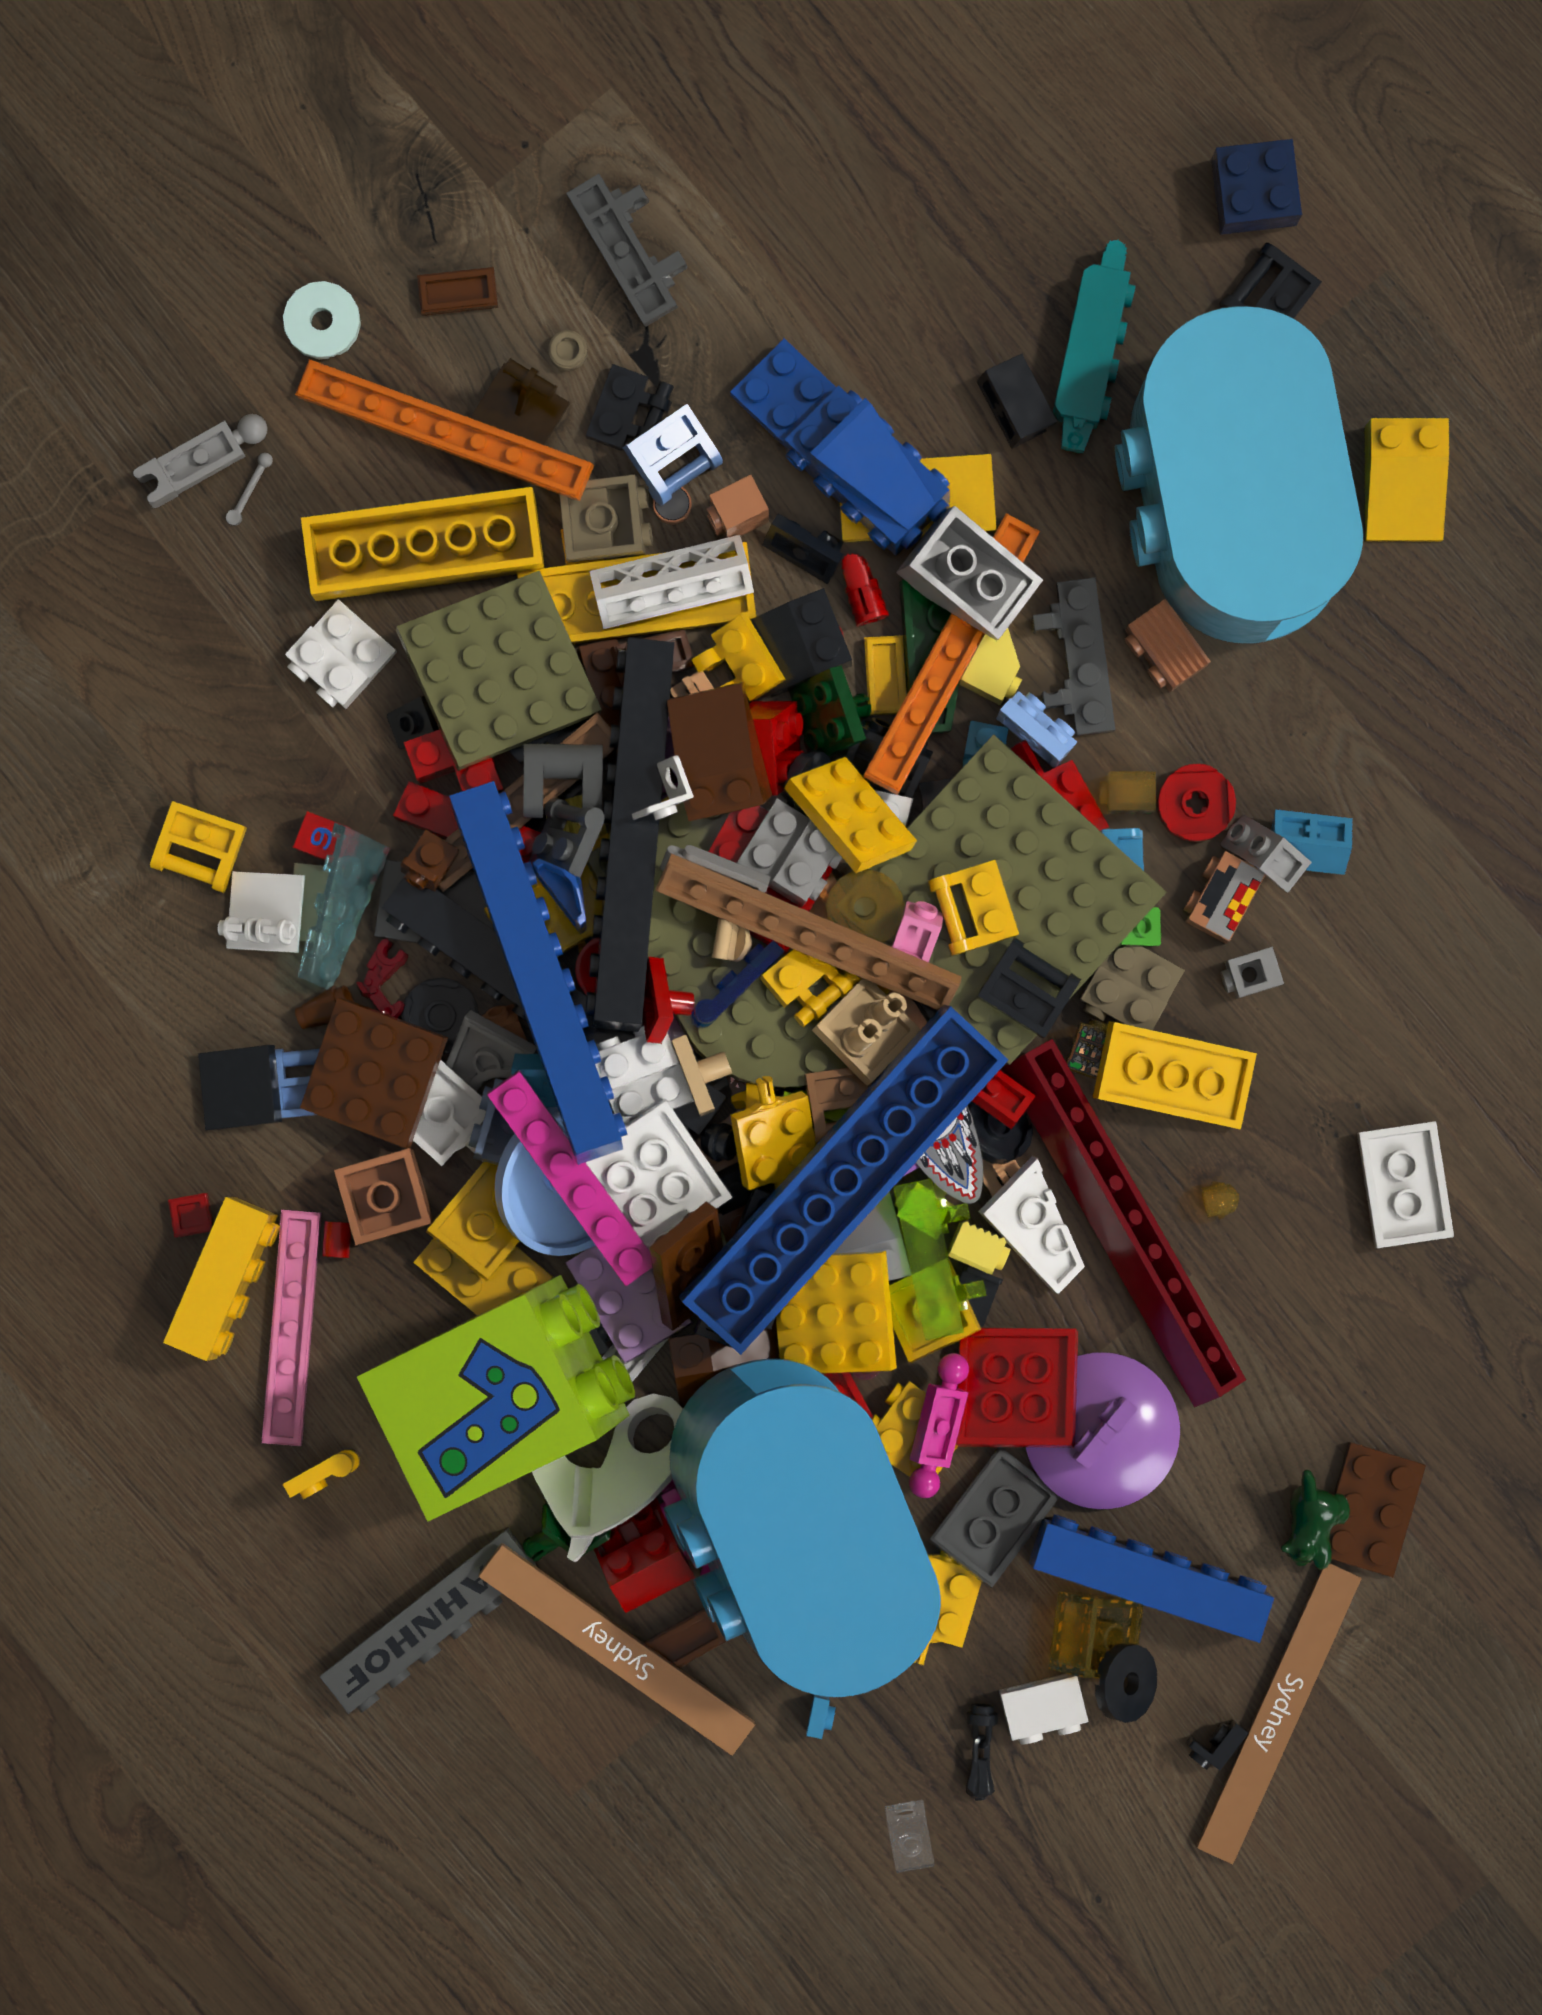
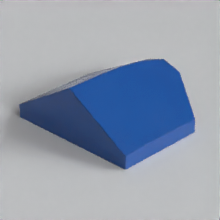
(565, 890)

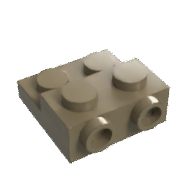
(606, 520)
(1131, 987)

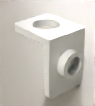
(676, 794)

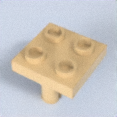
(867, 1029)

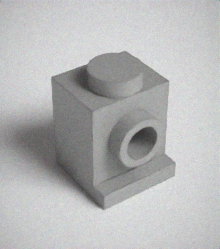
(1265, 968)

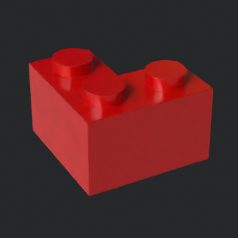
(432, 760)

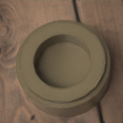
(568, 350)

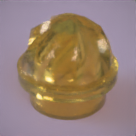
(1219, 1199)

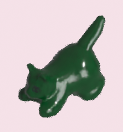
(1313, 1518)

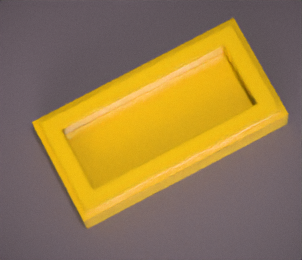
(885, 674)

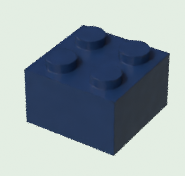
(1256, 186)

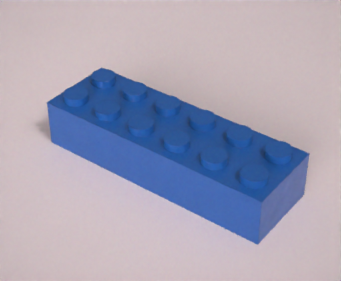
(1150, 1579)

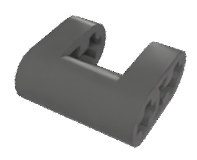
(561, 762)

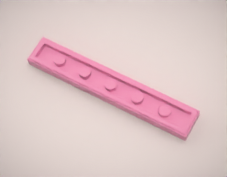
(291, 1328)

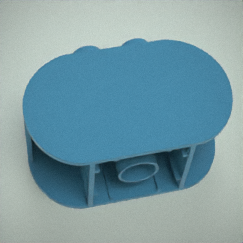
(800, 1529)

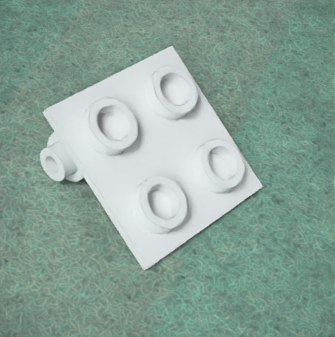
(264, 912)

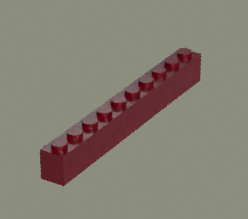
(1125, 1226)

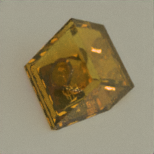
(1088, 1628)

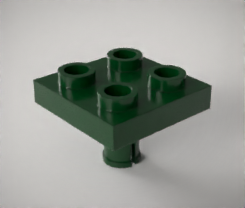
(830, 712)

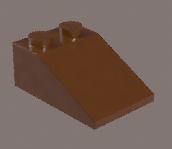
(718, 751)

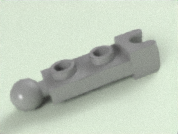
(199, 458)

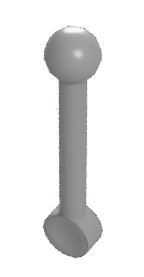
(234, 516)

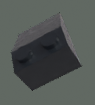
(802, 640)

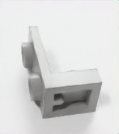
(1266, 852)

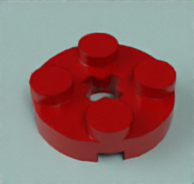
(1212, 818)

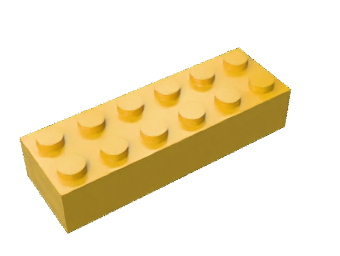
(422, 544)

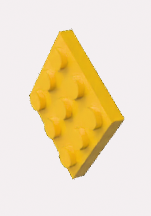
(841, 1317)

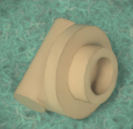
(731, 941)

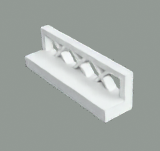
(672, 586)

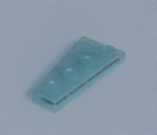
(339, 909)

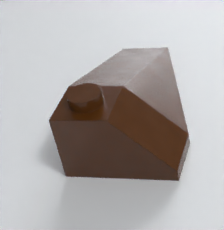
(700, 1359)

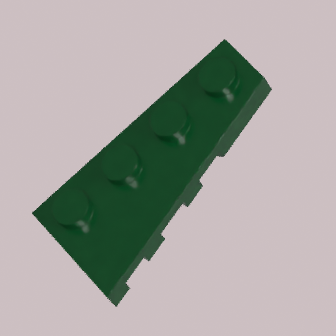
(921, 628)

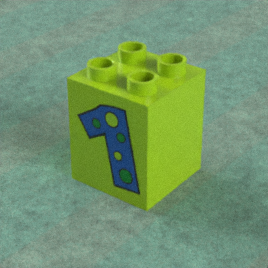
(498, 1396)

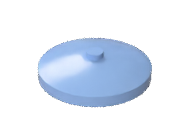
(532, 1205)

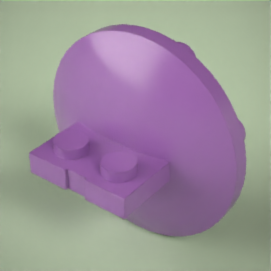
(1122, 1435)

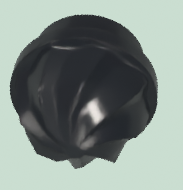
(719, 1142)

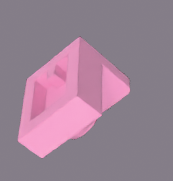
(918, 930)

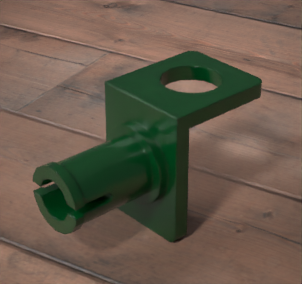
(553, 1536)

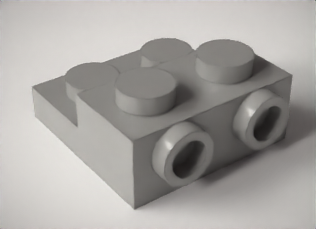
(791, 853)

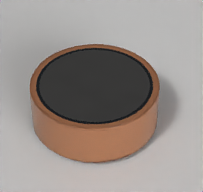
(676, 509)

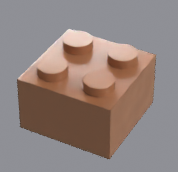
(384, 1196)

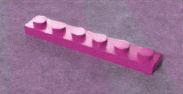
(573, 1182)

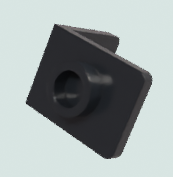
(411, 721)
(981, 1305)

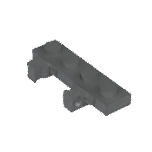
(608, 221)
(1079, 625)

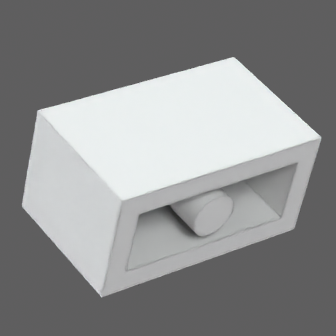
(1043, 1707)

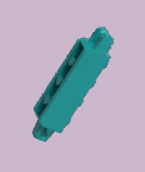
(1091, 347)

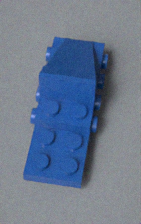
(844, 448)

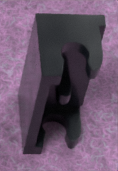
(1016, 401)

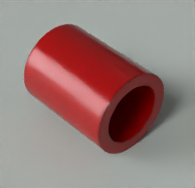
(336, 1239)

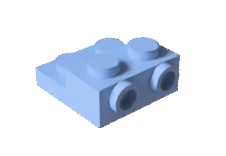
(1028, 722)

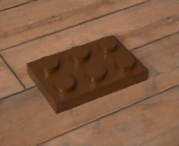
(681, 1257)
(1381, 1503)

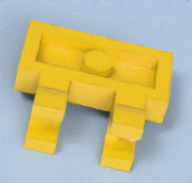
(746, 656)

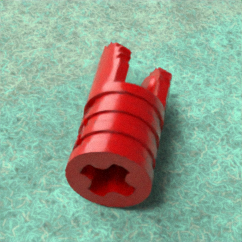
(863, 591)

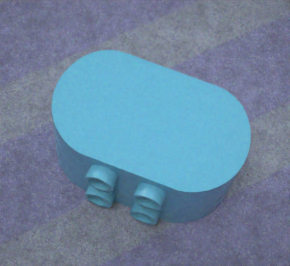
(1242, 475)

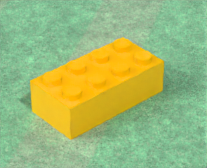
(221, 1279)

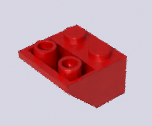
(778, 734)
(643, 1558)

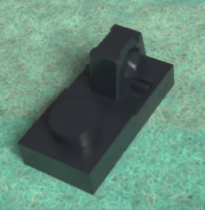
(795, 544)

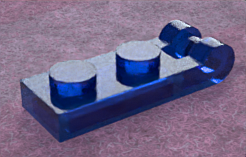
(734, 985)

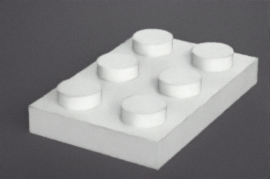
(1405, 1184)

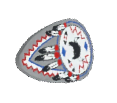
(956, 1160)

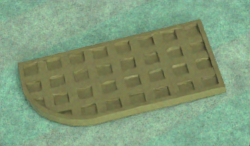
(756, 1029)

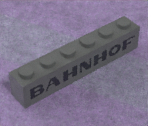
(417, 1630)

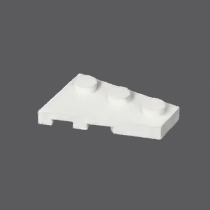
(1033, 1228)

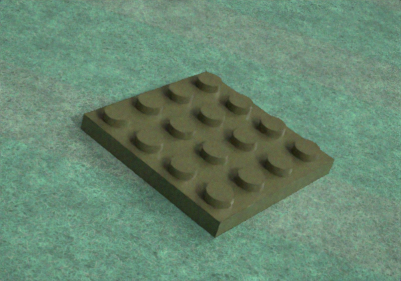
(498, 670)

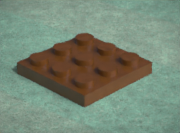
(373, 1072)

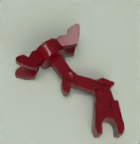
(379, 972)

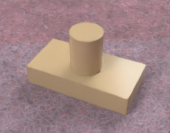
(700, 1072)

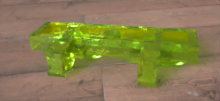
(936, 1290)

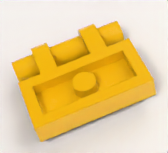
(796, 973)

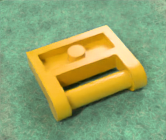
(203, 834)
(986, 904)
(314, 1478)

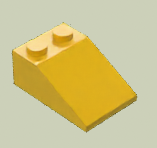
(1406, 479)

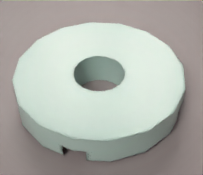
(313, 299)

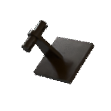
(521, 403)

